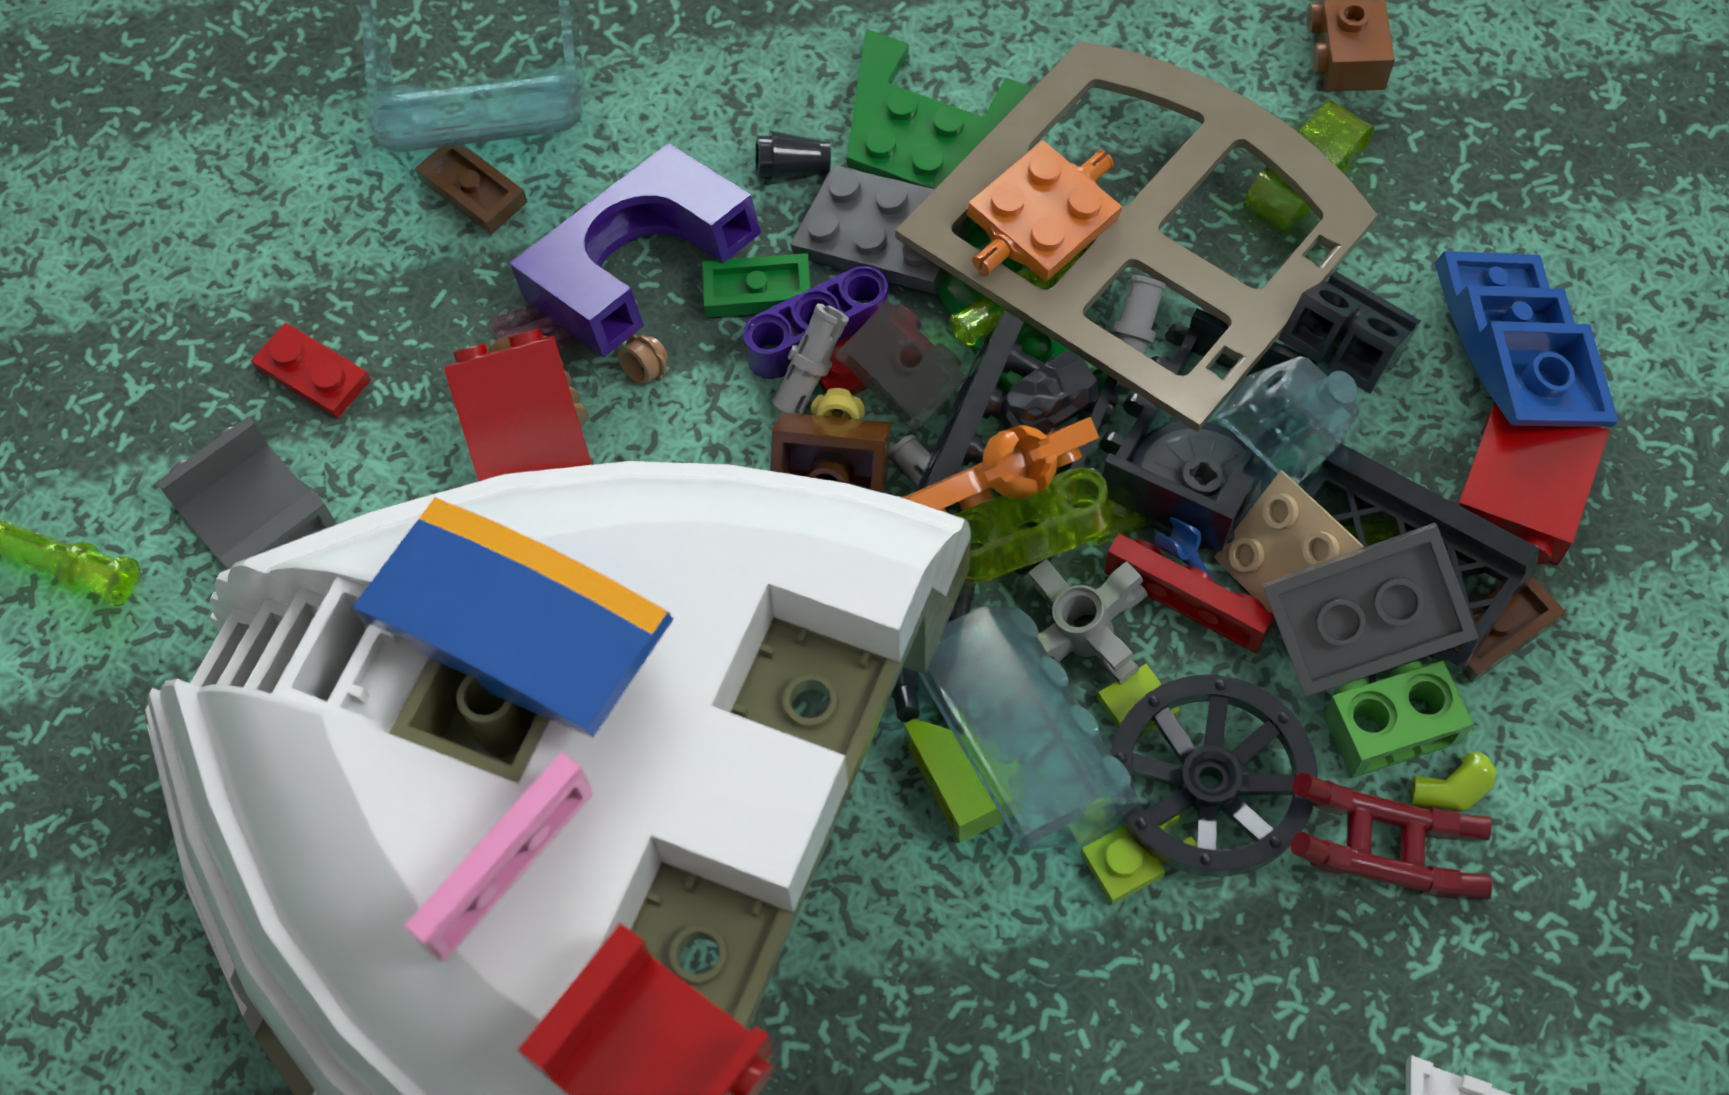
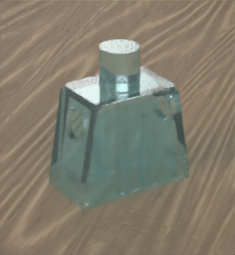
(1292, 414)

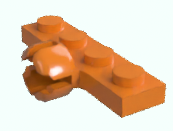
(1013, 464)

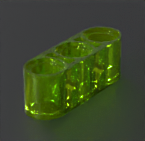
(1337, 136)
(1058, 530)

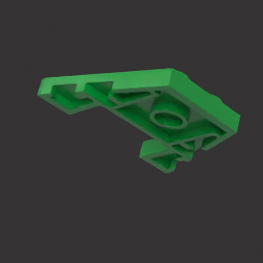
(910, 134)

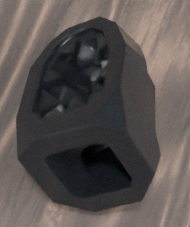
(1050, 394)

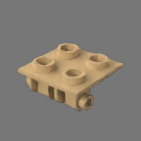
(1283, 536)

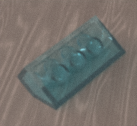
(1026, 731)

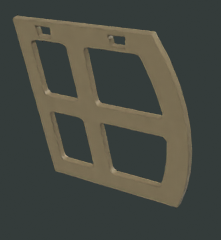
(1135, 238)

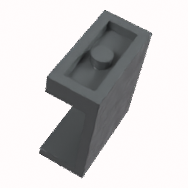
(243, 496)

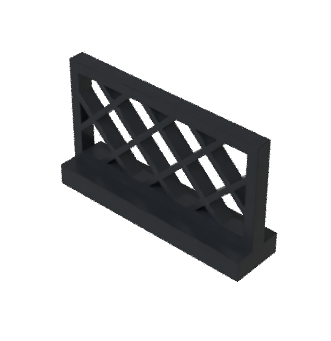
(1464, 534)

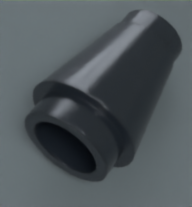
(790, 156)

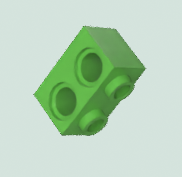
(1402, 729)

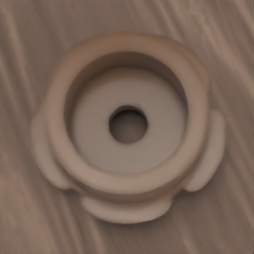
(645, 353)

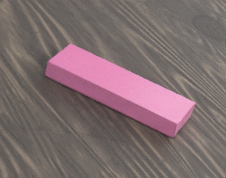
(500, 858)

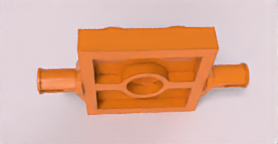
(1043, 211)

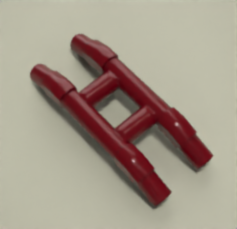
(1415, 825)

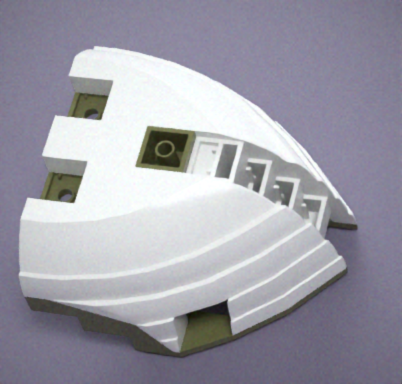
(346, 775)

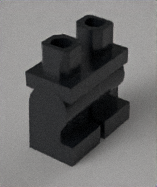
(1363, 325)

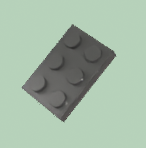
(856, 225)
(1370, 610)

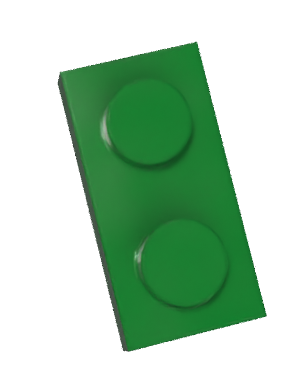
(753, 283)

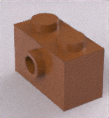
(1352, 44)

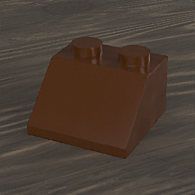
(832, 449)

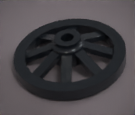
(1220, 764)

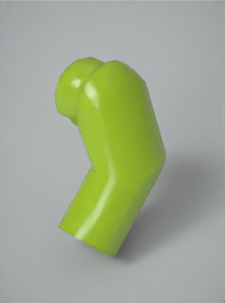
(1460, 790)

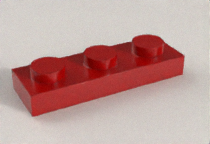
(1193, 593)

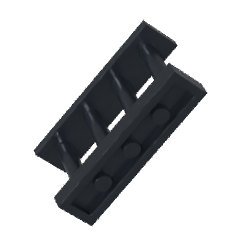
(982, 399)

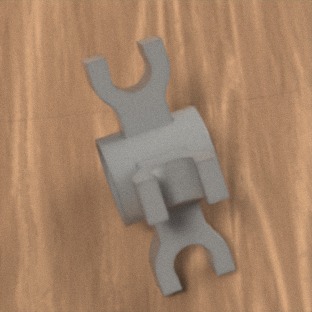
(1098, 638)

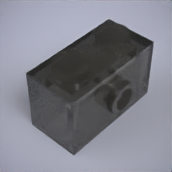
(902, 364)

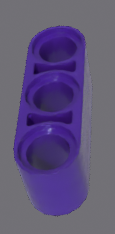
(789, 320)

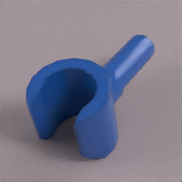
(1182, 543)

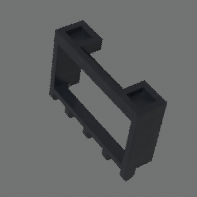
(1162, 498)

